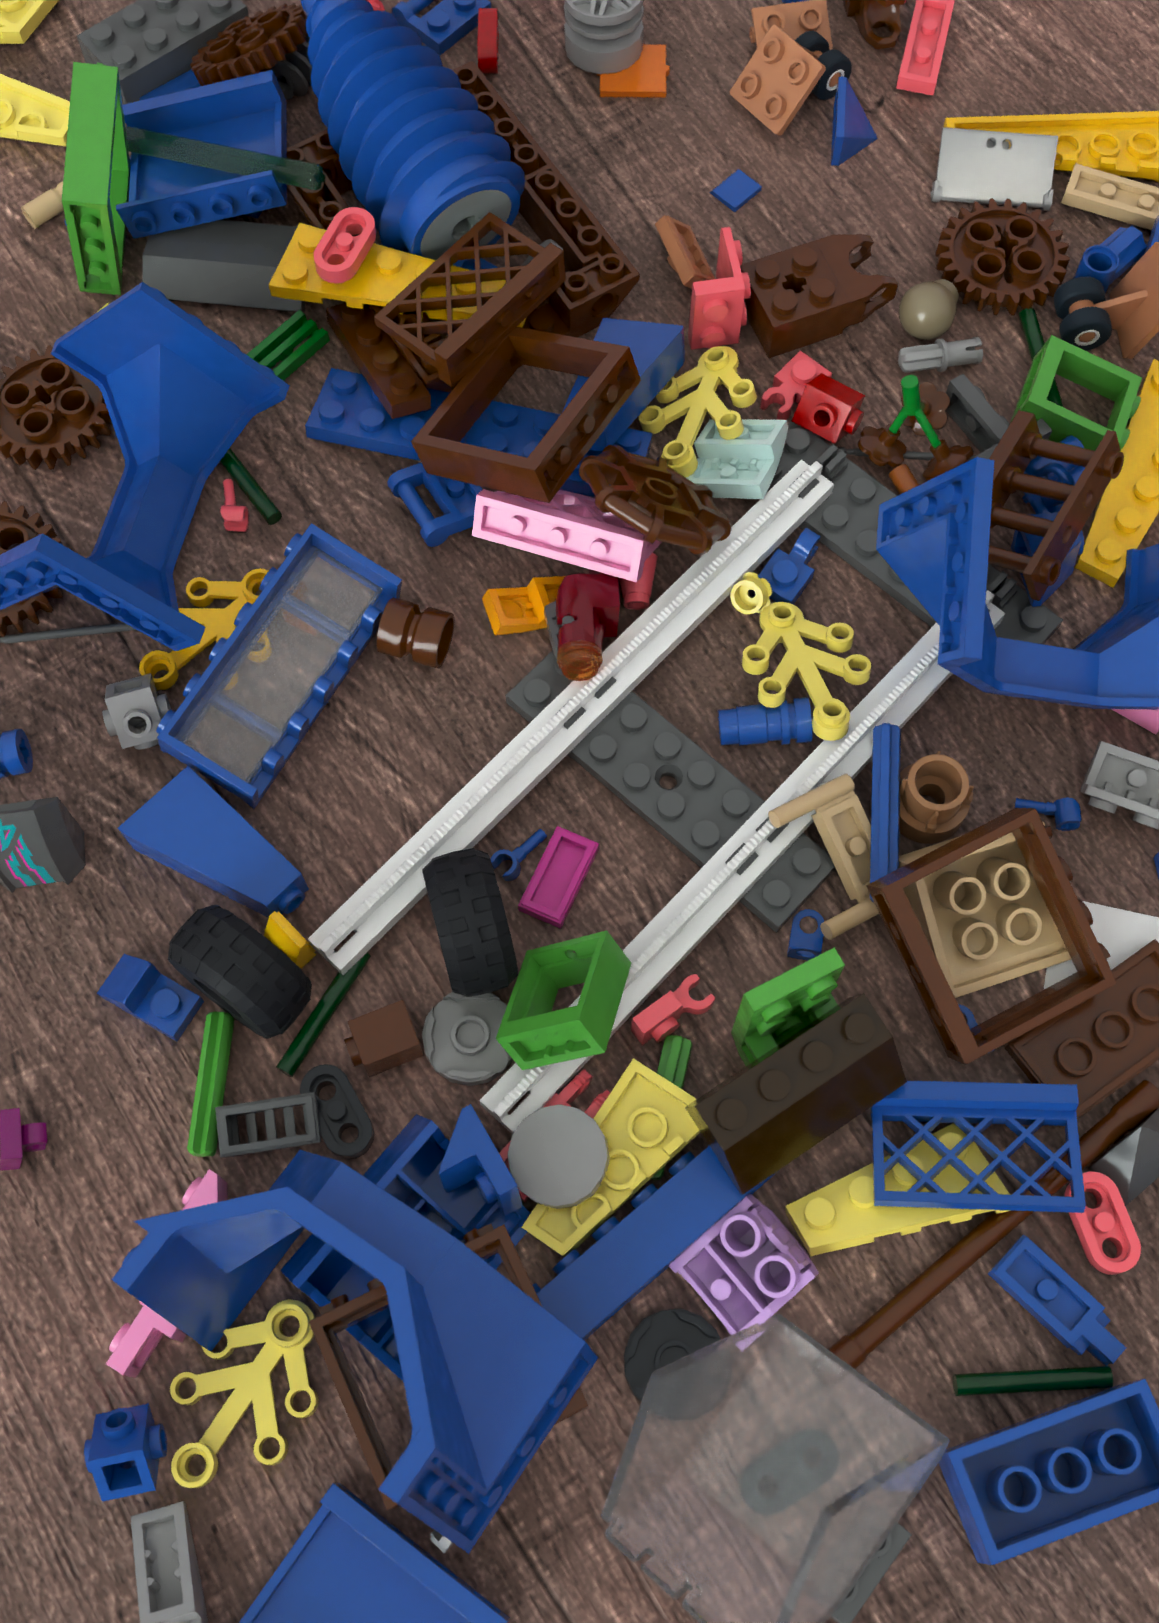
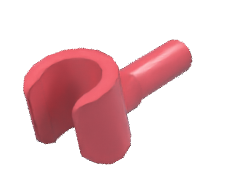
(235, 517)

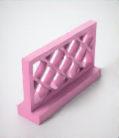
(563, 530)

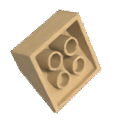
(985, 917)

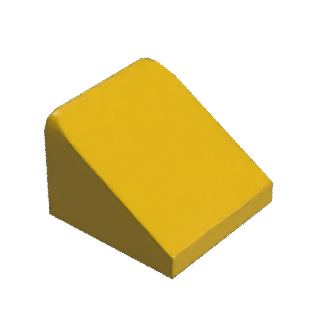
(288, 939)

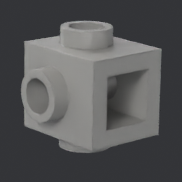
(134, 711)

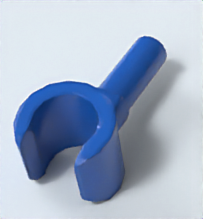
(1065, 810)
(517, 855)

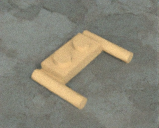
(847, 839)

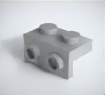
(1123, 780)

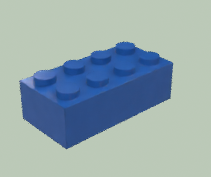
(1056, 1472)

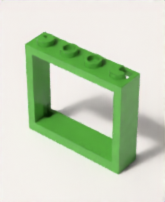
(96, 177)

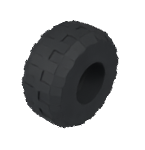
(470, 922)
(240, 970)

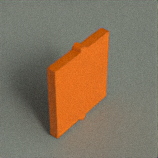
(642, 79)

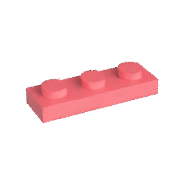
(925, 46)

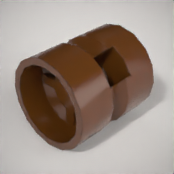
(408, 631)

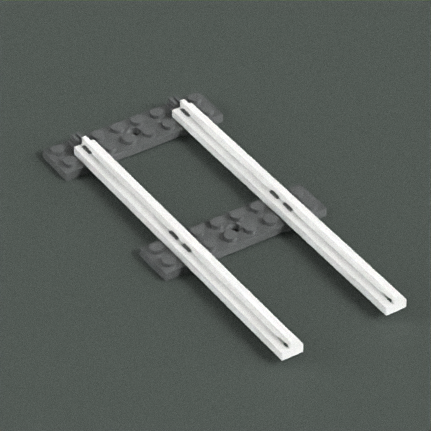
(633, 747)

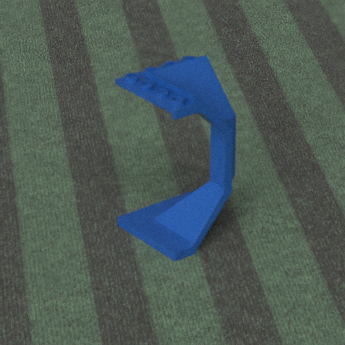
(176, 411)
(940, 550)
(474, 1351)

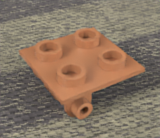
(792, 19)

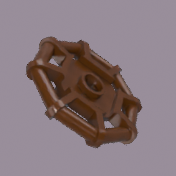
(654, 499)

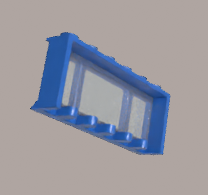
(279, 665)

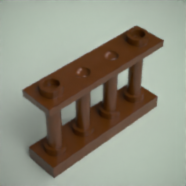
(1011, 457)

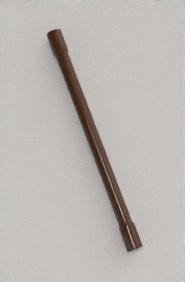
(856, 1346)

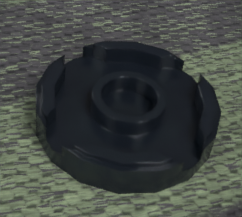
(663, 1340)

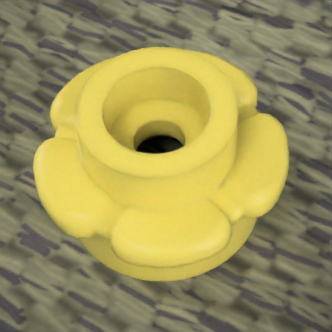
(743, 601)

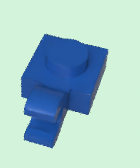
(789, 572)

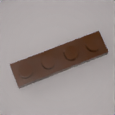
(379, 360)

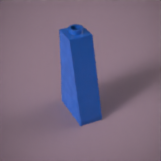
(658, 355)
(211, 843)

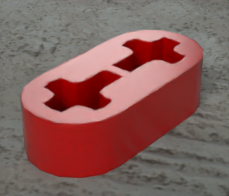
(488, 40)

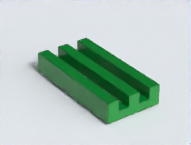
(284, 339)

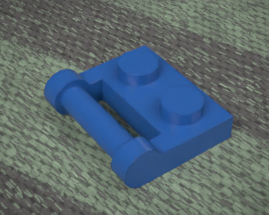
(442, 24)
(452, 496)

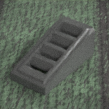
(229, 1131)

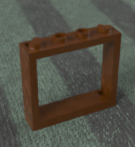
(549, 465)
(1068, 914)
(345, 1313)

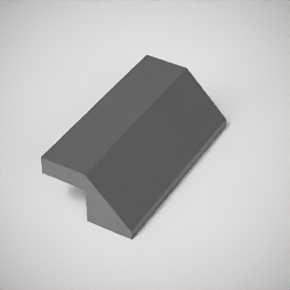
(219, 263)

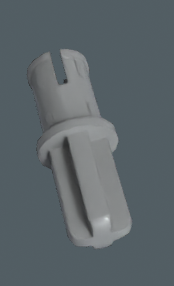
(940, 355)

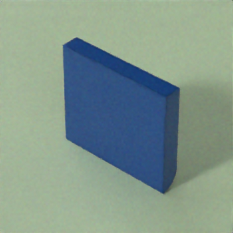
(736, 190)

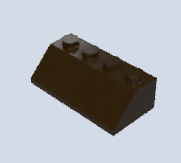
(799, 1092)

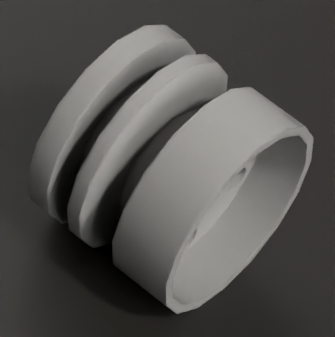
(603, 34)

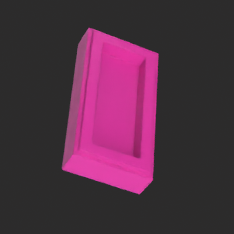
(558, 877)

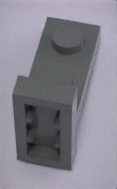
(978, 417)

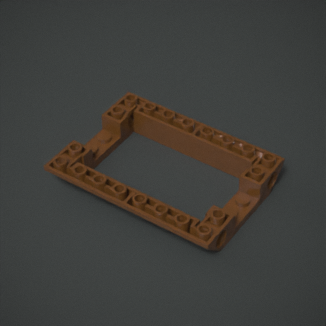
(594, 265)

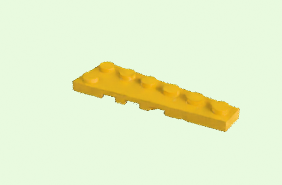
(1108, 142)
(376, 282)
(1132, 497)

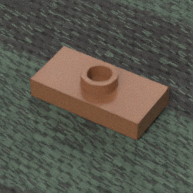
(683, 251)

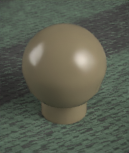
(928, 309)

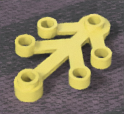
(714, 368)
(786, 625)
(251, 1385)

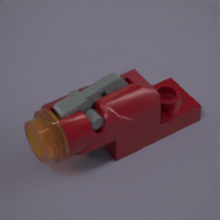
(580, 619)

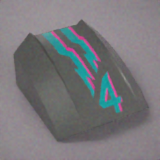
(39, 844)

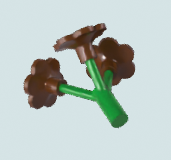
(922, 411)

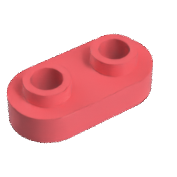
(338, 251)
(1106, 1222)

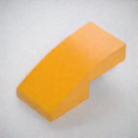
(522, 607)

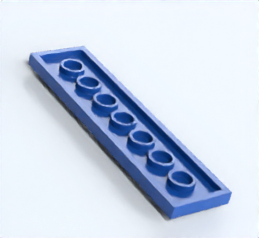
(354, 417)

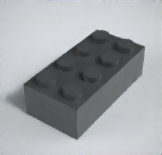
(156, 39)

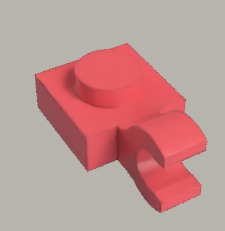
(661, 1017)

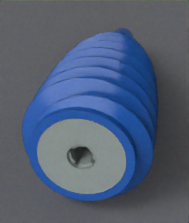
(406, 130)

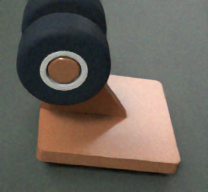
(786, 73)
(1131, 308)

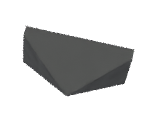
(1133, 1160)

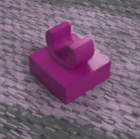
(18, 1138)

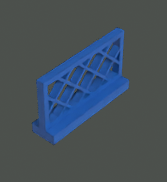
(982, 1105)

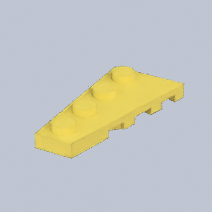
(32, 113)
(845, 1211)

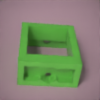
(1089, 372)
(544, 1037)

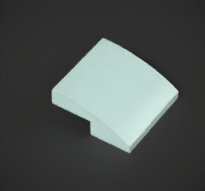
(740, 465)

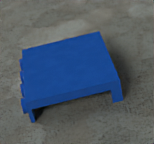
(231, 113)
(364, 1570)

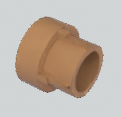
(947, 784)

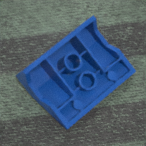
(410, 1174)

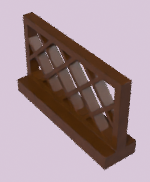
(496, 312)

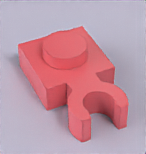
(791, 383)

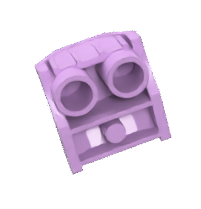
(746, 1265)

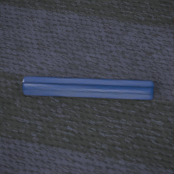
(885, 801)

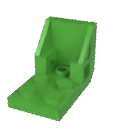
(785, 1005)

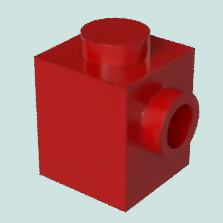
(829, 408)

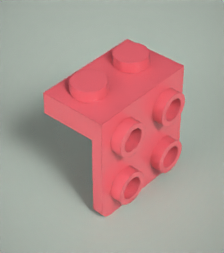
(719, 303)

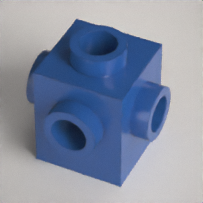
(125, 1452)

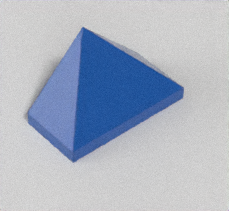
(850, 125)

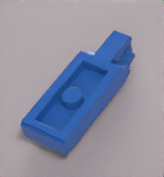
(1056, 1300)

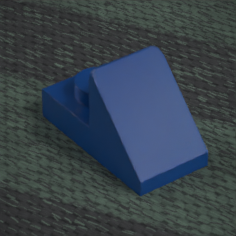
(150, 996)
(475, 1157)

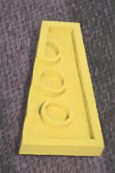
(643, 1131)

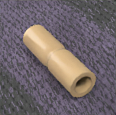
(44, 206)

